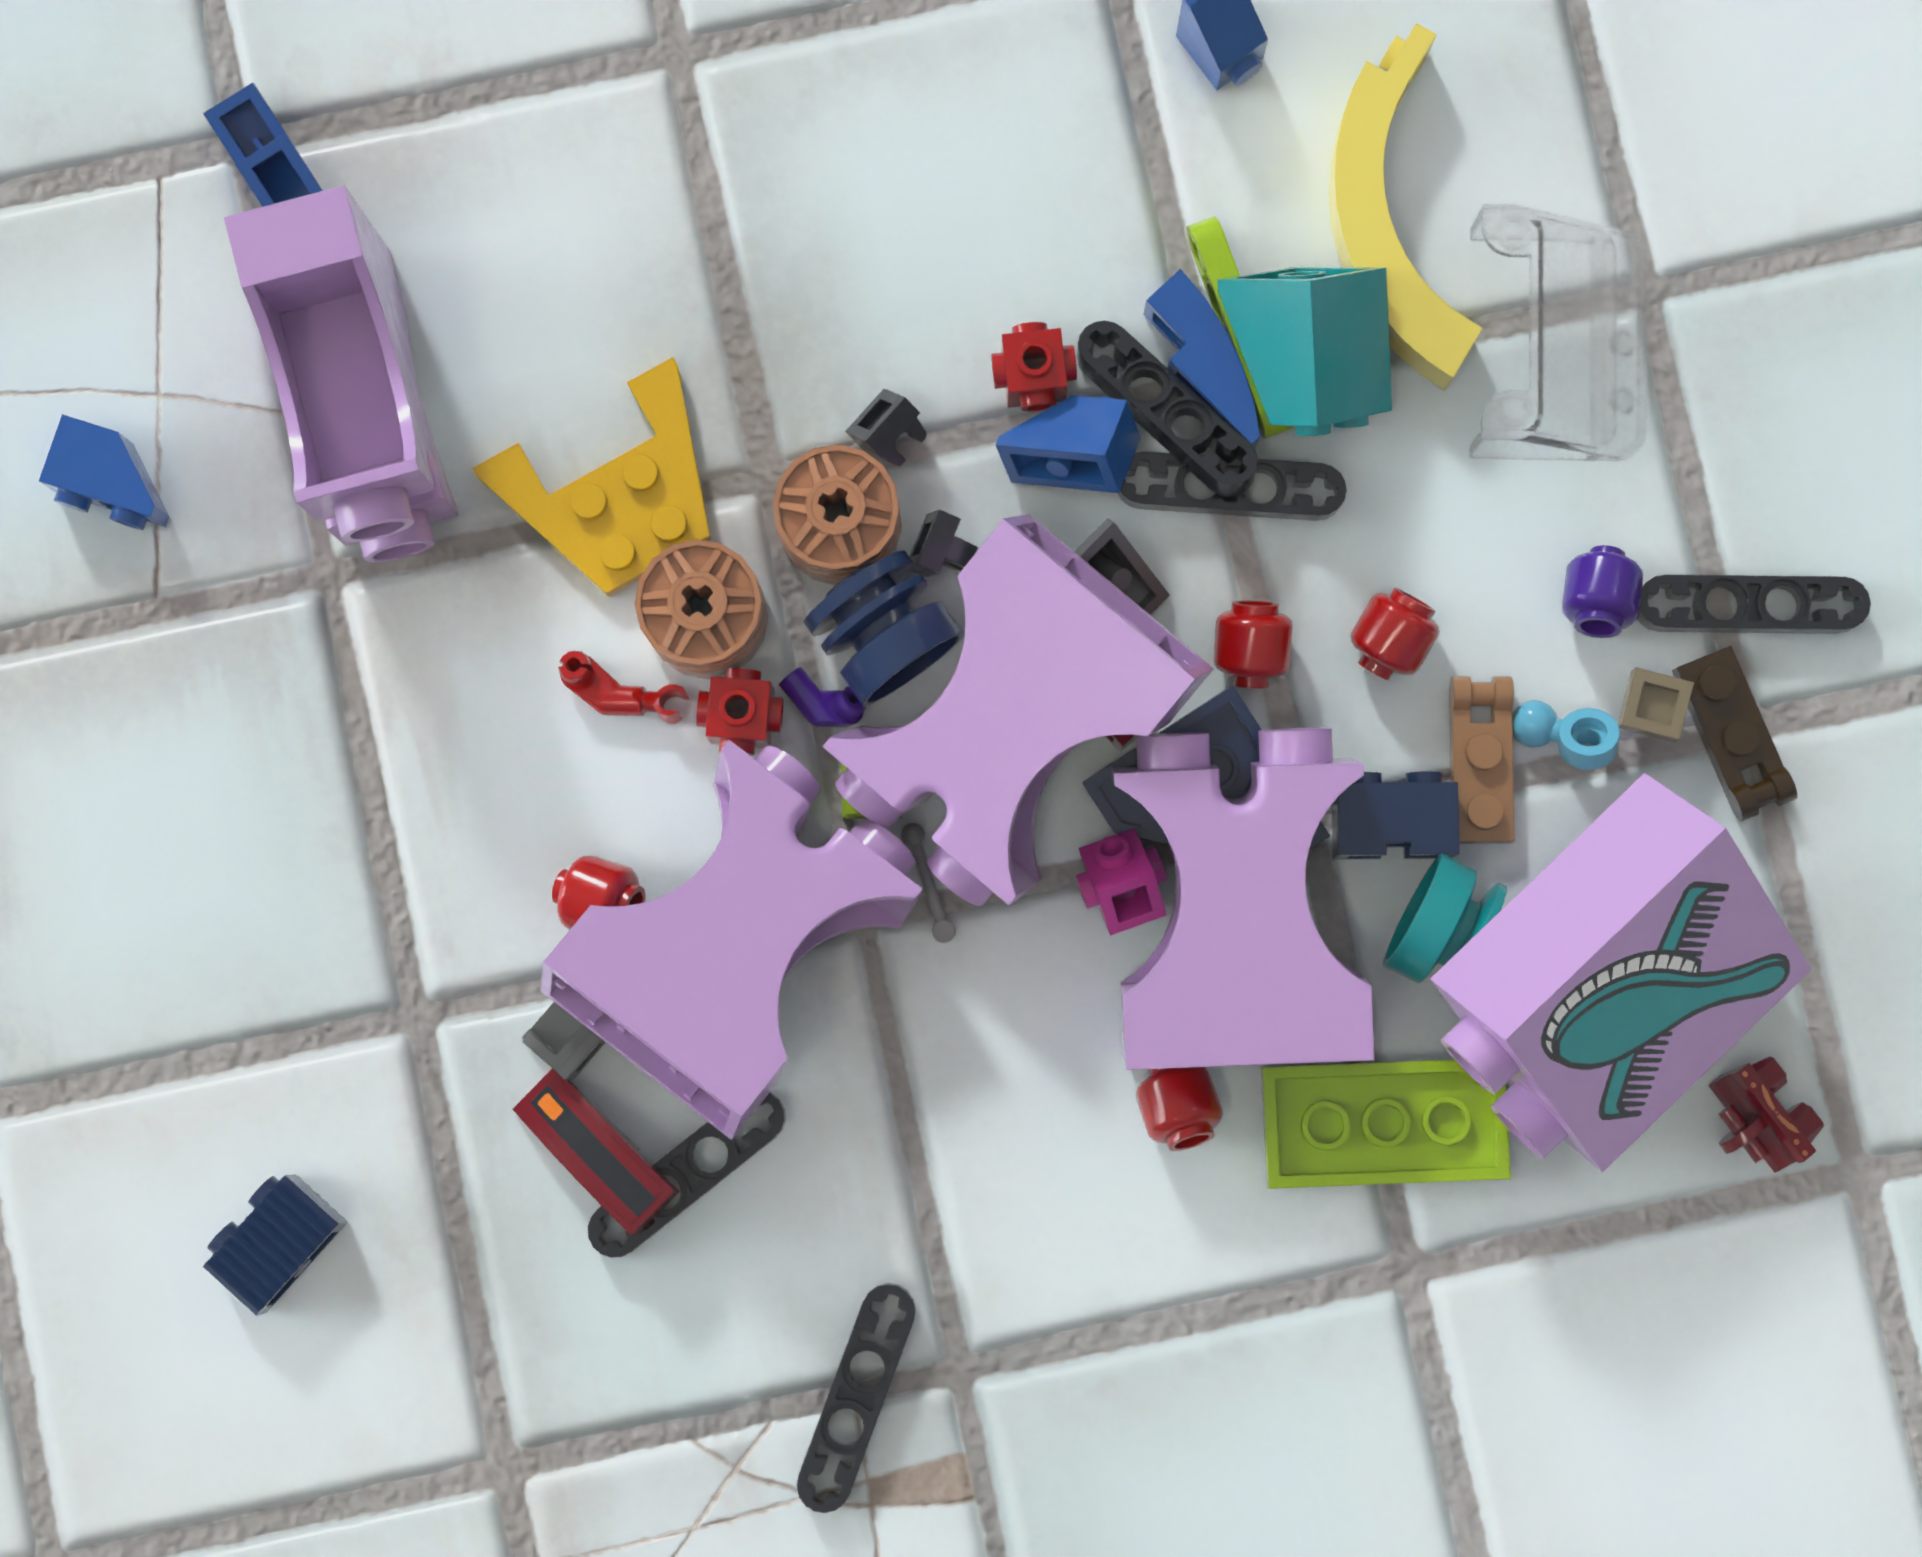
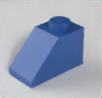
(1223, 39)
(1073, 445)

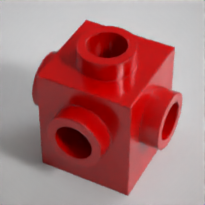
(1034, 387)
(752, 730)

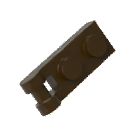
(1735, 733)

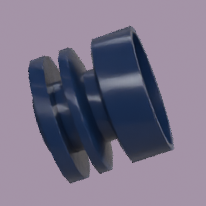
(883, 627)

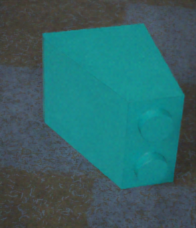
(1314, 343)

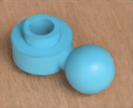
(1537, 724)

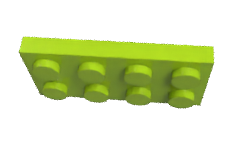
(1380, 1125)

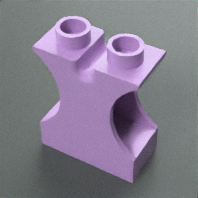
(343, 371)
(1041, 668)
(1241, 955)
(699, 972)

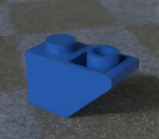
(101, 469)

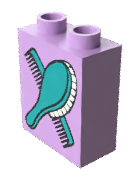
(1617, 976)

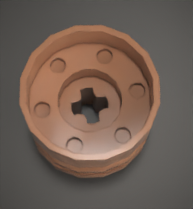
(836, 549)
(700, 643)

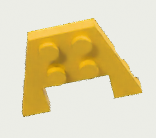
(625, 509)

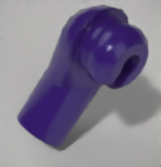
(819, 706)

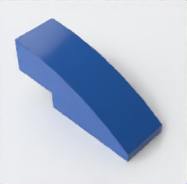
(261, 147)
(1205, 353)

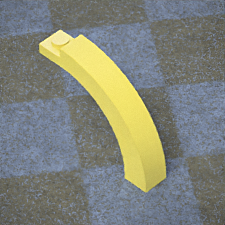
(1421, 324)

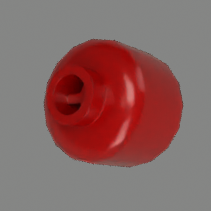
(1394, 634)
(1253, 643)
(594, 883)
(1179, 1106)

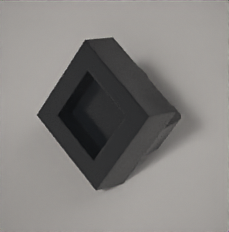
(883, 423)
(939, 546)

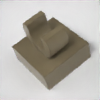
(1655, 704)

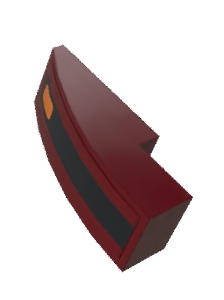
(595, 1152)

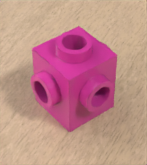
(1122, 881)

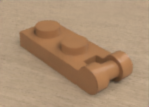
(1483, 759)

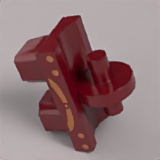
(1760, 1120)

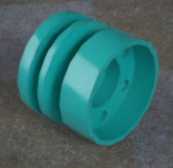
(1440, 919)

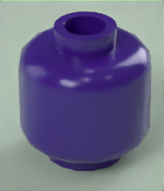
(1602, 592)

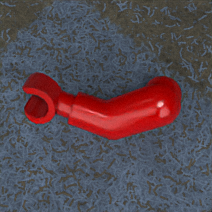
(608, 697)

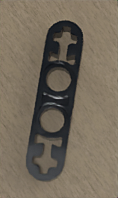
(1172, 403)
(1237, 505)
(1751, 608)
(691, 1178)
(851, 1395)

